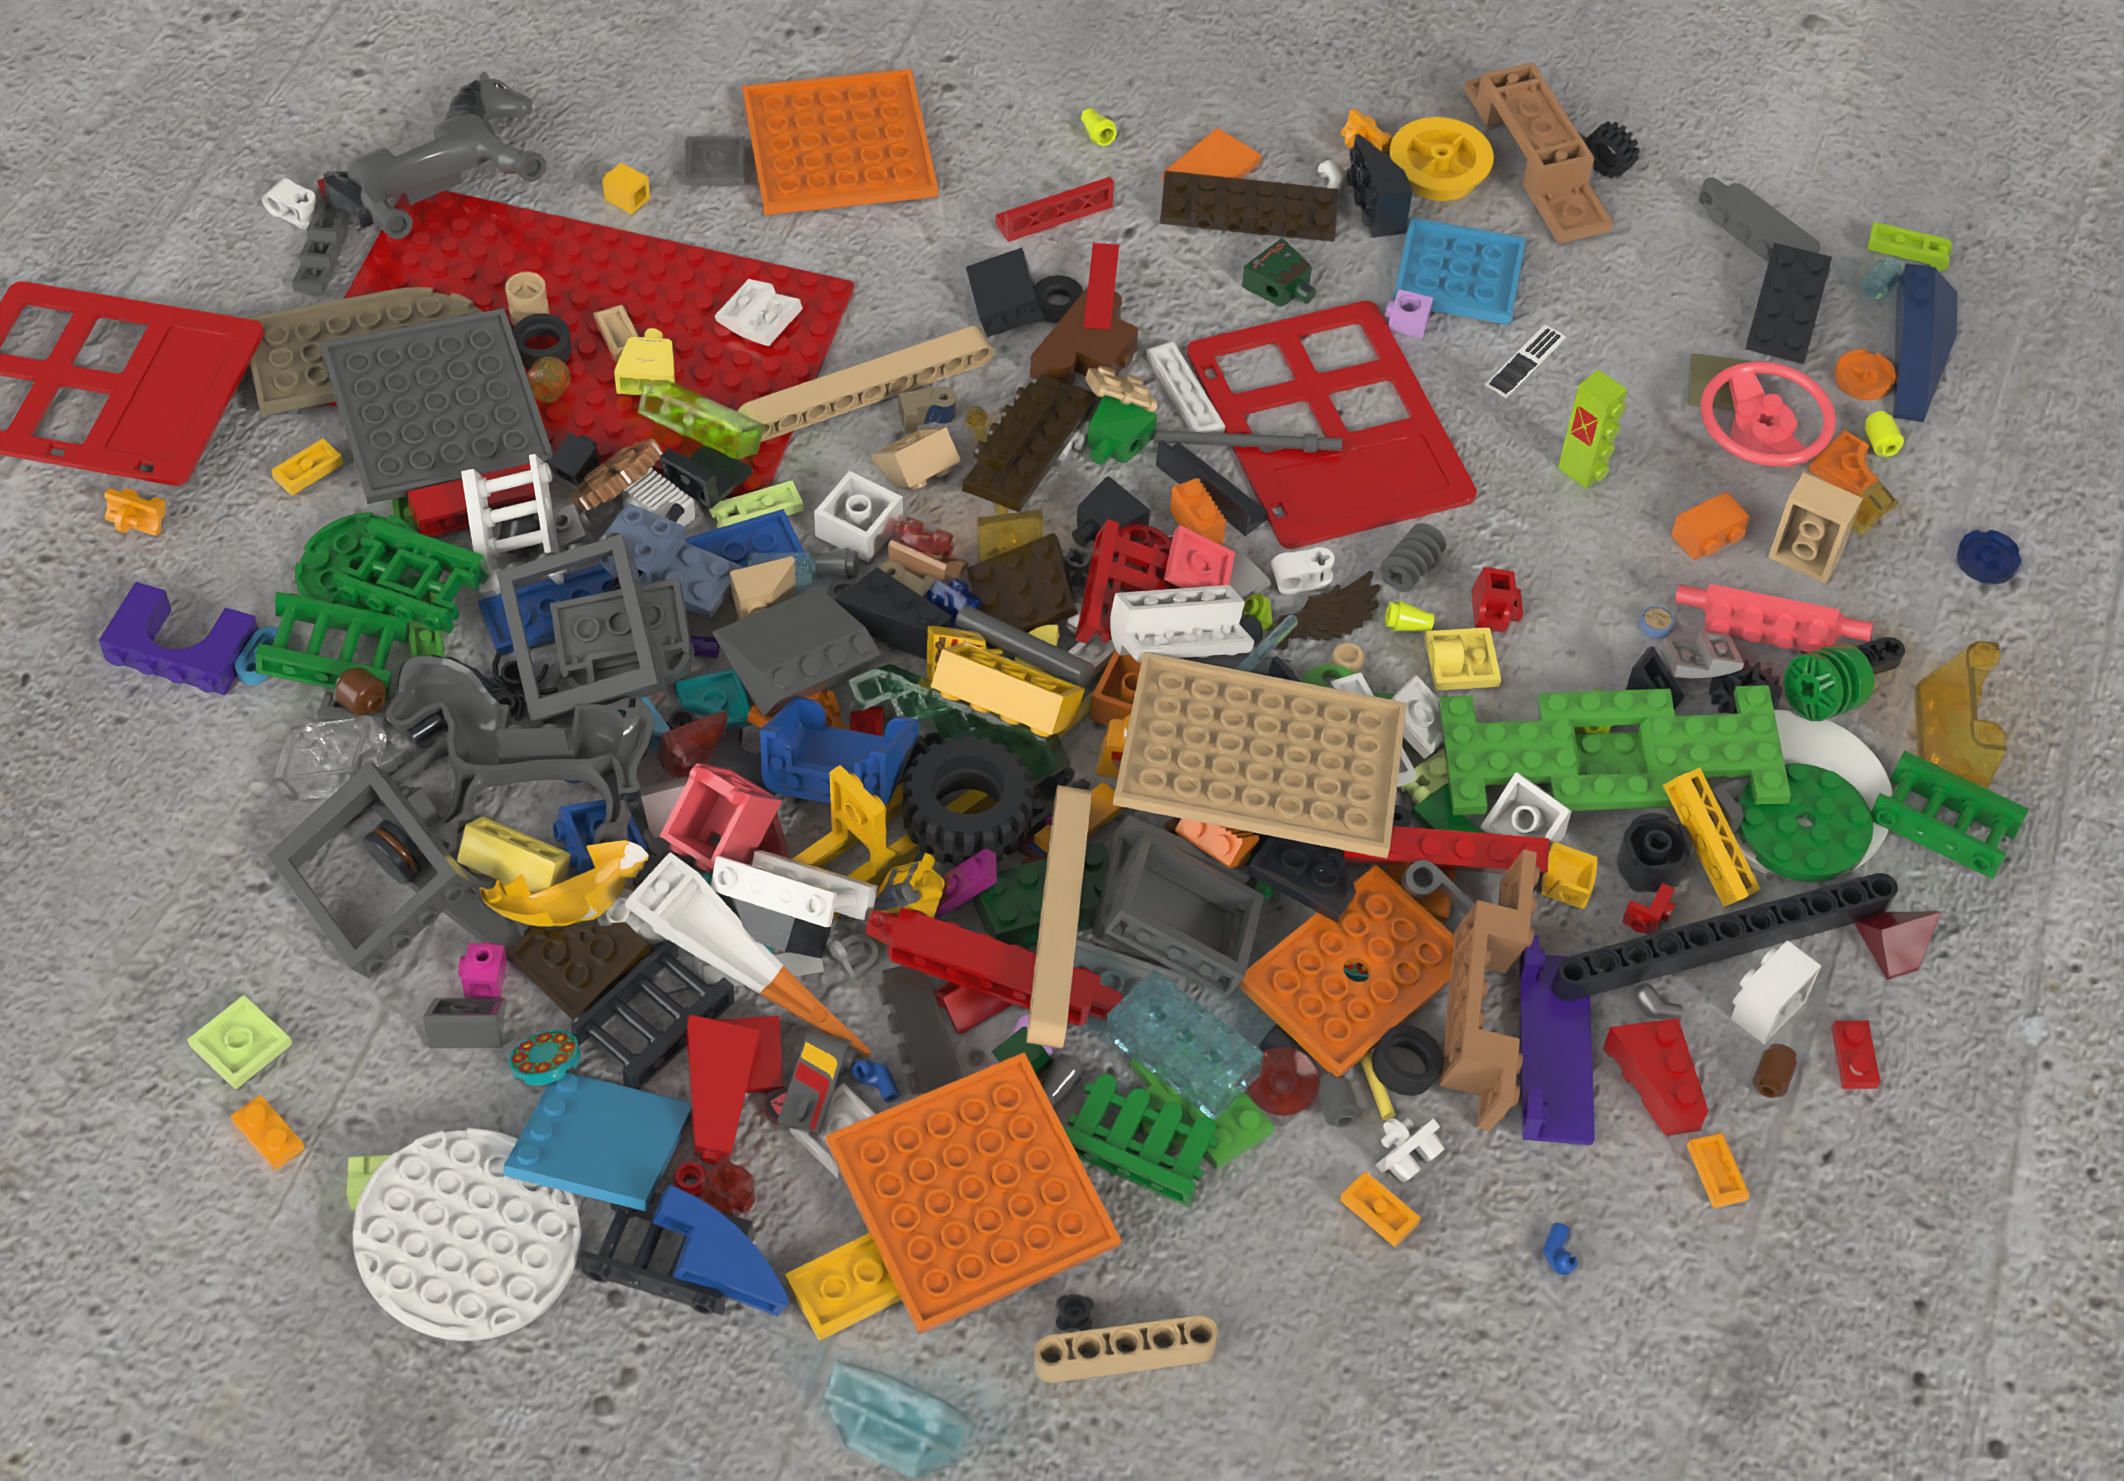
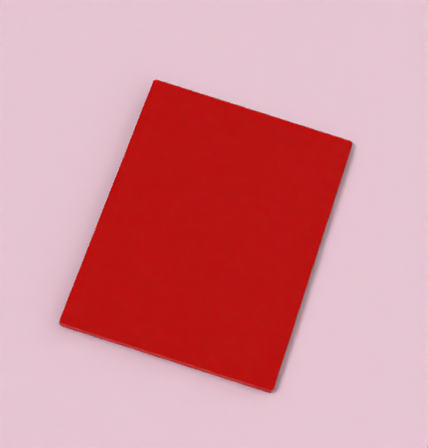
(587, 267)

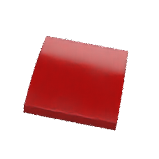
(767, 1062)

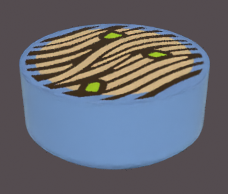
(1656, 621)

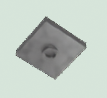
(715, 160)

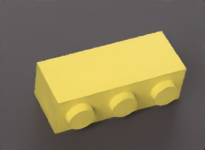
(507, 854)

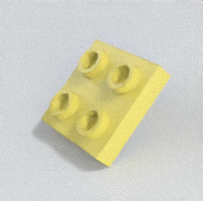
(1462, 659)

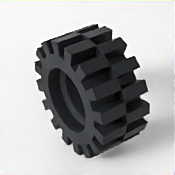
(1619, 142)

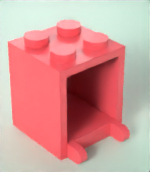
(724, 804)

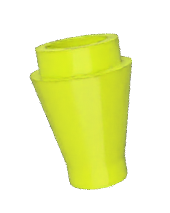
(1100, 129)
(1405, 617)

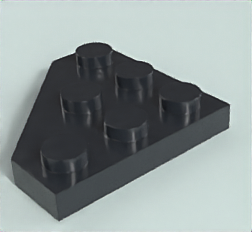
(1306, 873)

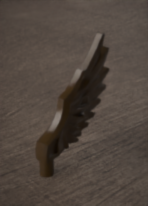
(1334, 611)

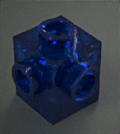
(952, 596)

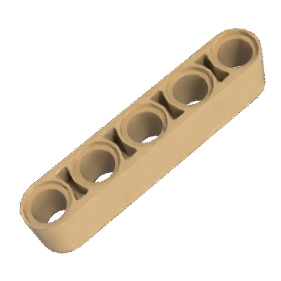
(1112, 1361)

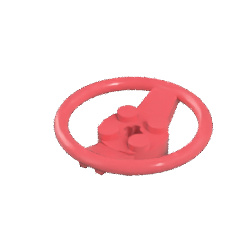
(1762, 423)

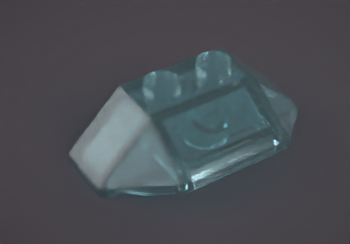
(895, 1421)

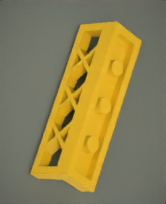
(1706, 837)

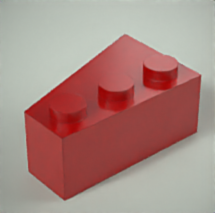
(1662, 1072)

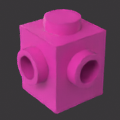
(483, 970)

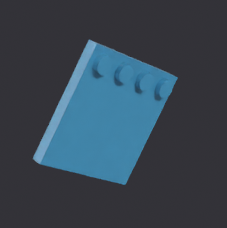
(1462, 269)
(599, 1140)

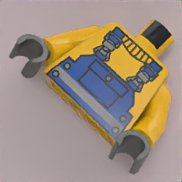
(910, 887)

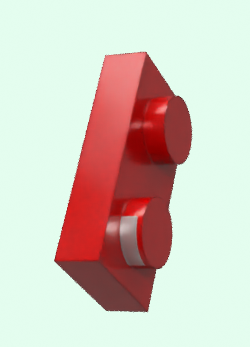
(1855, 1054)

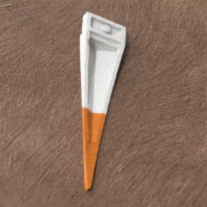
(698, 920)

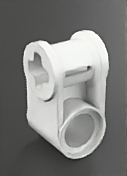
(291, 203)
(1301, 572)

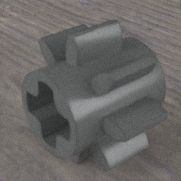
(1077, 566)

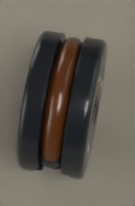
(395, 852)

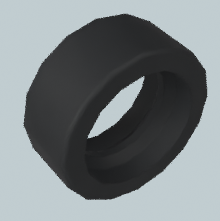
(542, 325)
(1422, 1045)

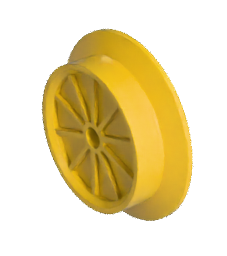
(1442, 157)

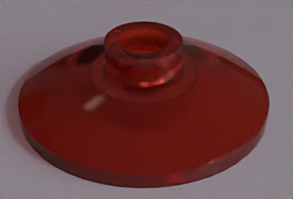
(1293, 1068)

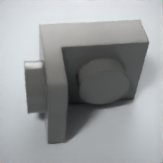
(1726, 796)

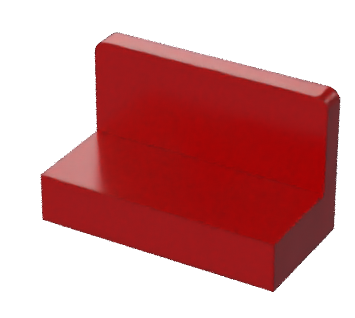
(966, 1006)

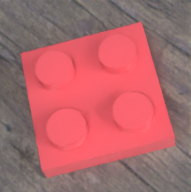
(1197, 561)

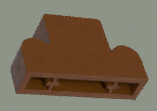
(1076, 349)

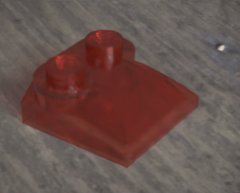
(691, 744)

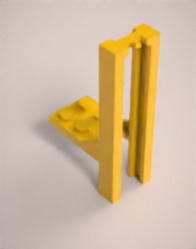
(863, 818)

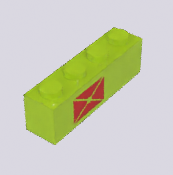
(1592, 429)

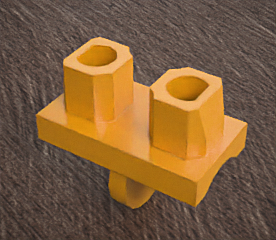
(1367, 128)
(131, 511)

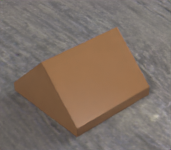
(922, 563)

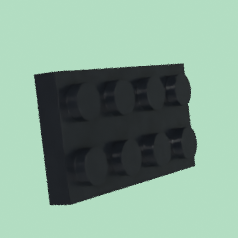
(1788, 303)

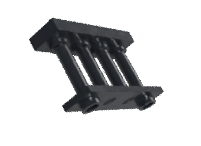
(663, 1044)
(603, 1268)

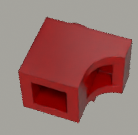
(1496, 599)

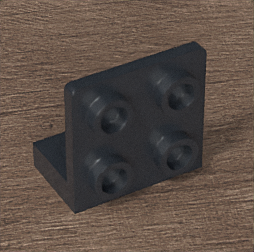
(705, 474)

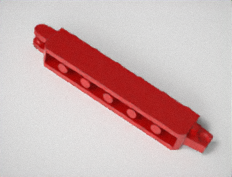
(981, 962)

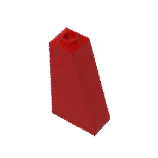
(718, 1080)

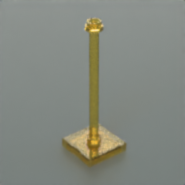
(1005, 529)

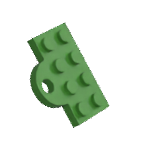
(1237, 1127)

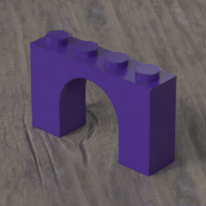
(205, 665)

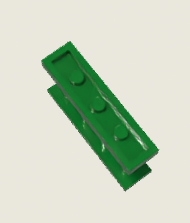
(320, 670)
(1958, 795)

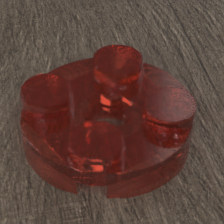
(923, 539)

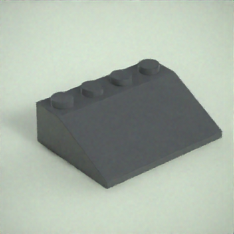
(796, 649)

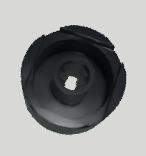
(1654, 852)

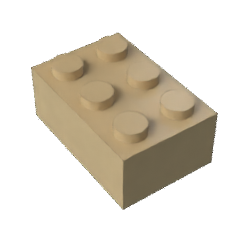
(1815, 527)

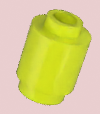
(1883, 433)

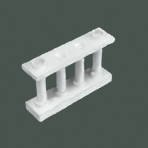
(484, 518)
(793, 888)

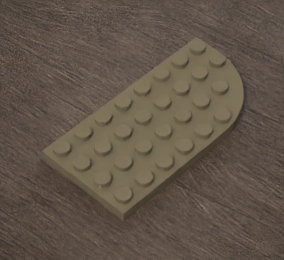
(289, 360)

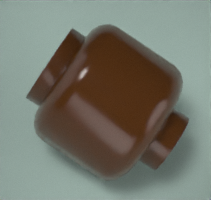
(360, 691)

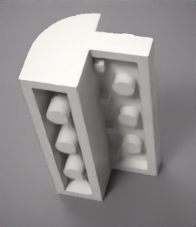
(1179, 623)

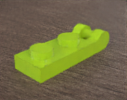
(1910, 245)

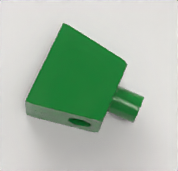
(1119, 430)

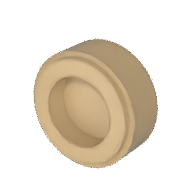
(1348, 656)

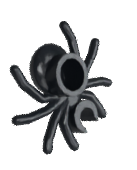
(509, 685)

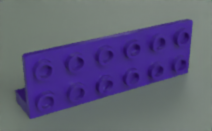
(1556, 1055)

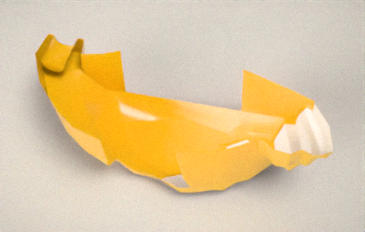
(576, 898)

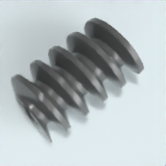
(1413, 556)

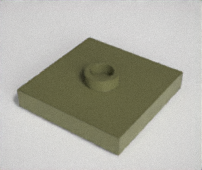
(1702, 370)

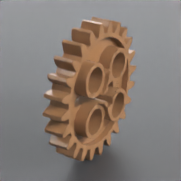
(616, 474)

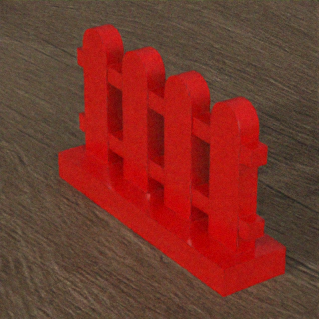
(1104, 570)

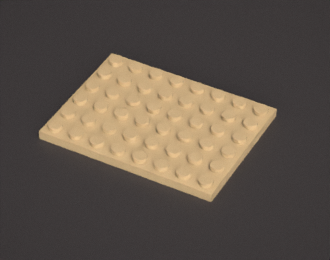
(1262, 755)

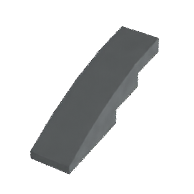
(322, 248)

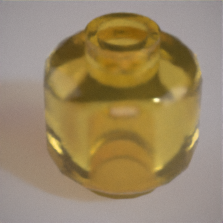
(548, 378)

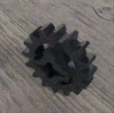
(1723, 686)

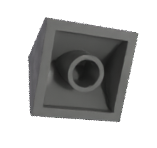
(465, 1022)

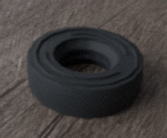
(1057, 285)

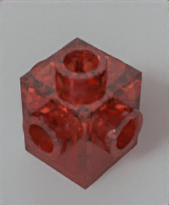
(729, 1188)

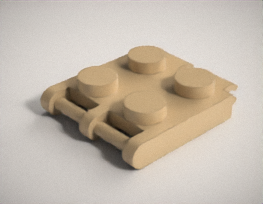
(1126, 389)

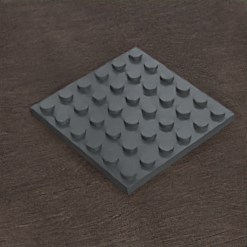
(434, 403)

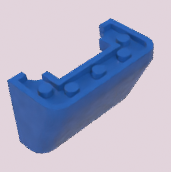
(802, 751)

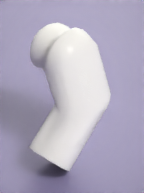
(1332, 171)

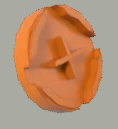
(1865, 374)

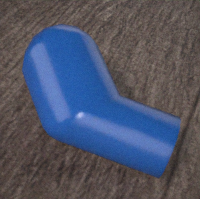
(877, 1076)
(1555, 1253)

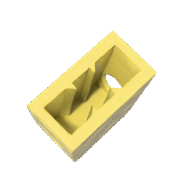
(644, 362)

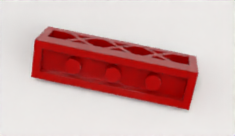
(1056, 209)

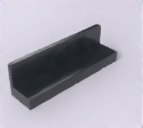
(1234, 504)

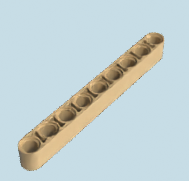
(869, 382)
(1059, 917)

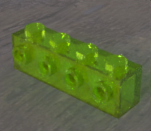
(701, 419)

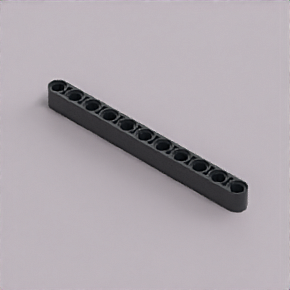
(1837, 907)

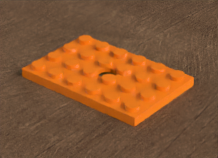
(1324, 1010)

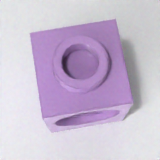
(1409, 313)

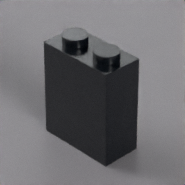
(1004, 292)

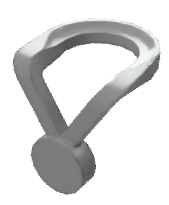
(837, 950)

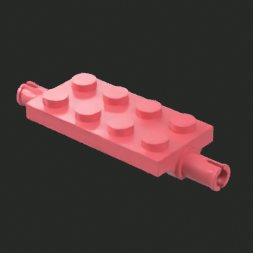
(1772, 618)

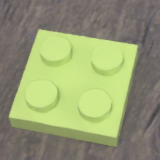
(239, 1042)

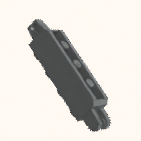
(1752, 219)

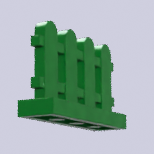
(1145, 1168)

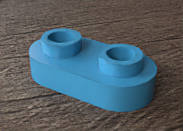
(247, 660)

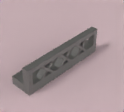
(474, 914)

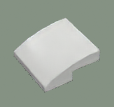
(758, 312)

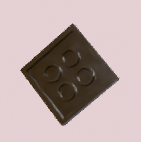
(1025, 585)

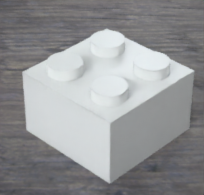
(858, 516)
(1774, 991)

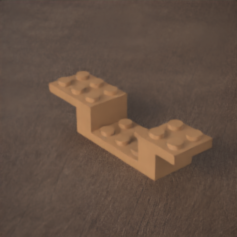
(1555, 152)
(1491, 940)

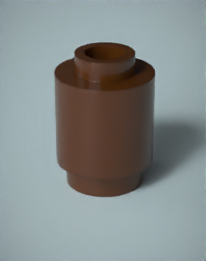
(1775, 1071)

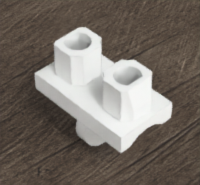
(1399, 1159)

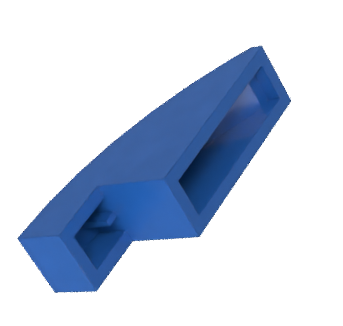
(719, 1253)

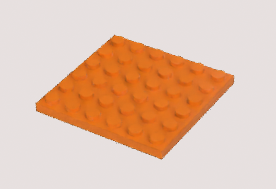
(839, 141)
(972, 1192)

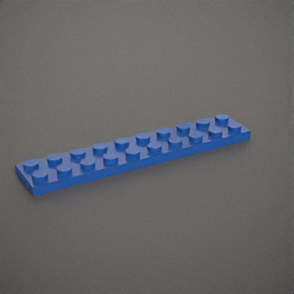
(733, 542)

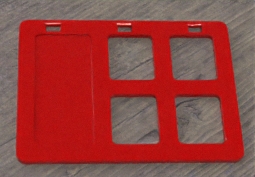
(160, 403)
(1380, 472)

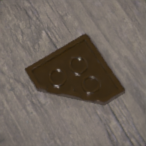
(579, 962)

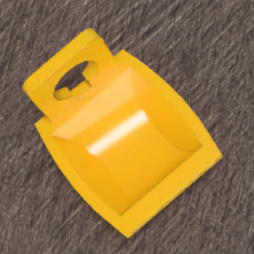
(1569, 875)

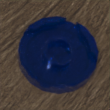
(1988, 556)

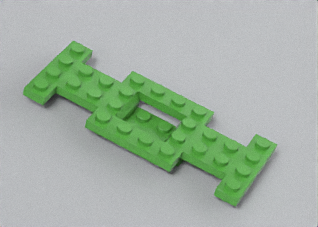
(1612, 768)

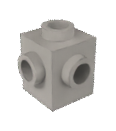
(572, 526)

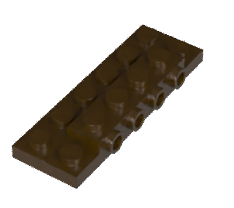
(1249, 206)
(1027, 441)

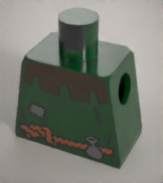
(1279, 275)

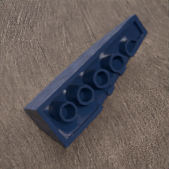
(1922, 338)

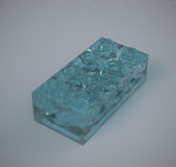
(1184, 1044)

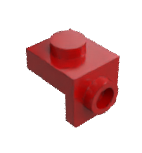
(1647, 919)

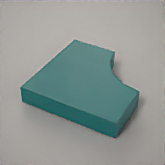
(715, 693)

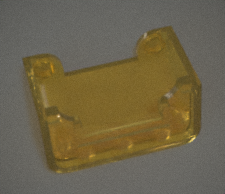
(1948, 717)

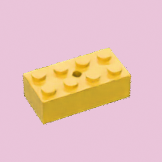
(1007, 689)

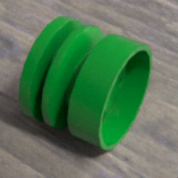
(1828, 682)

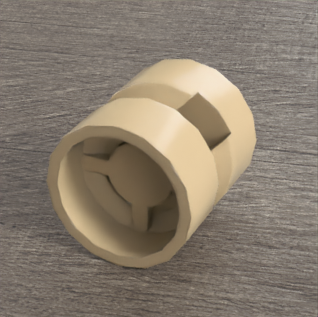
(526, 296)

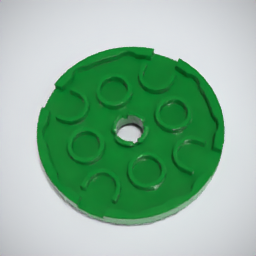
(340, 546)
(1815, 853)

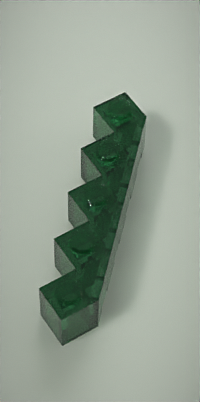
(916, 699)

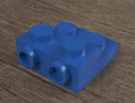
(576, 829)

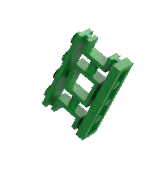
(418, 553)

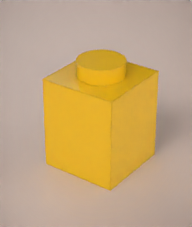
(626, 188)

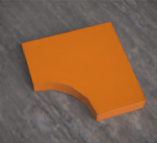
(1844, 464)

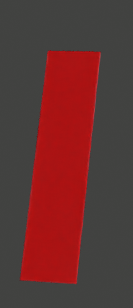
(1101, 286)

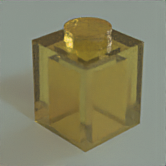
(1874, 507)

